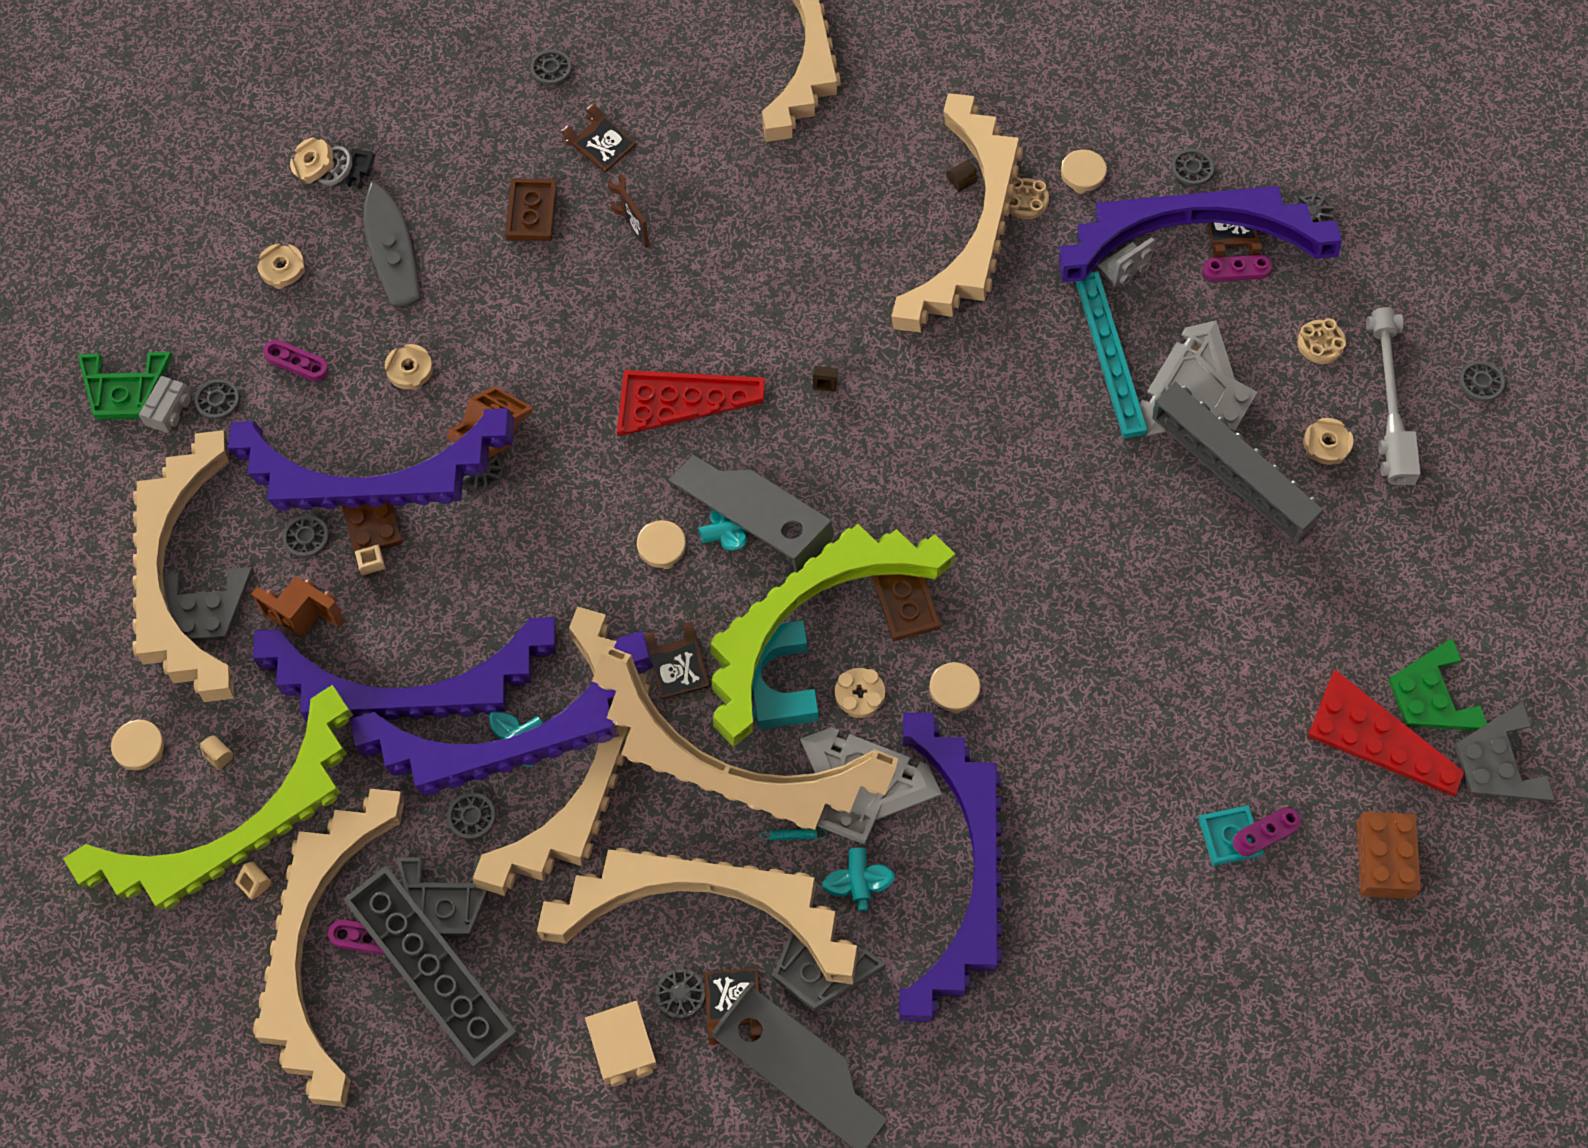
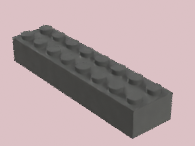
(1236, 462)
(431, 967)

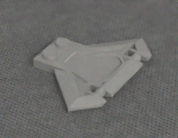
(1205, 374)
(867, 806)

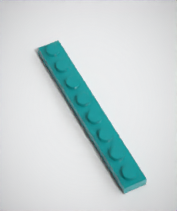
(1111, 356)

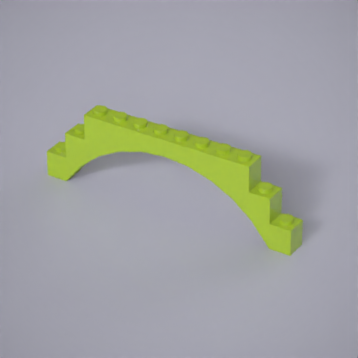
(847, 559)
(183, 873)

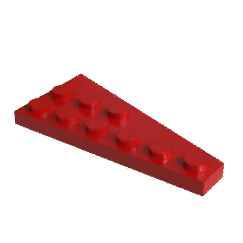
(670, 398)
(1368, 731)

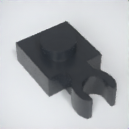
(361, 165)

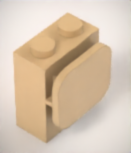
(621, 1043)

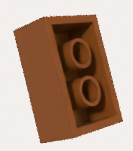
(1388, 855)

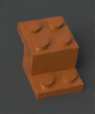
(490, 399)
(298, 606)

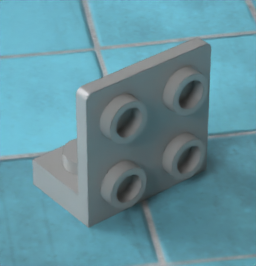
(1127, 262)

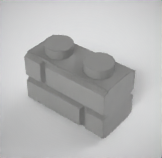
(165, 404)

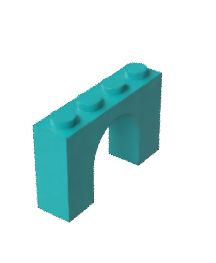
(777, 708)

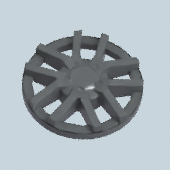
(1317, 209)
(483, 476)

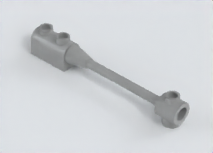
(1398, 445)

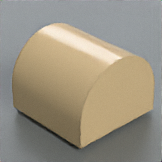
(370, 560)
(216, 752)
(252, 880)

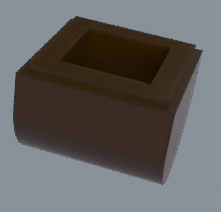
(962, 175)
(825, 378)

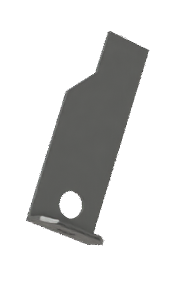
(757, 508)
(799, 1067)

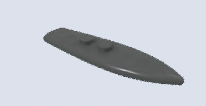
(390, 246)

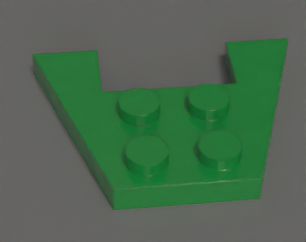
(121, 393)
(1425, 698)

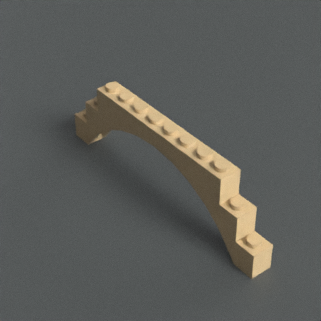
(813, 77)
(971, 270)
(158, 508)
(785, 797)
(571, 829)
(636, 875)
(283, 1011)

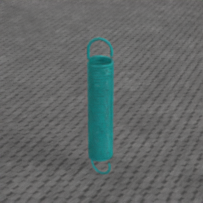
(793, 834)

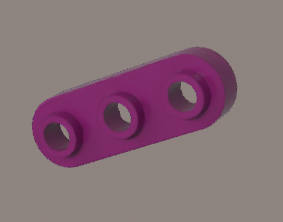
(1229, 272)
(290, 354)
(1261, 837)
(354, 939)

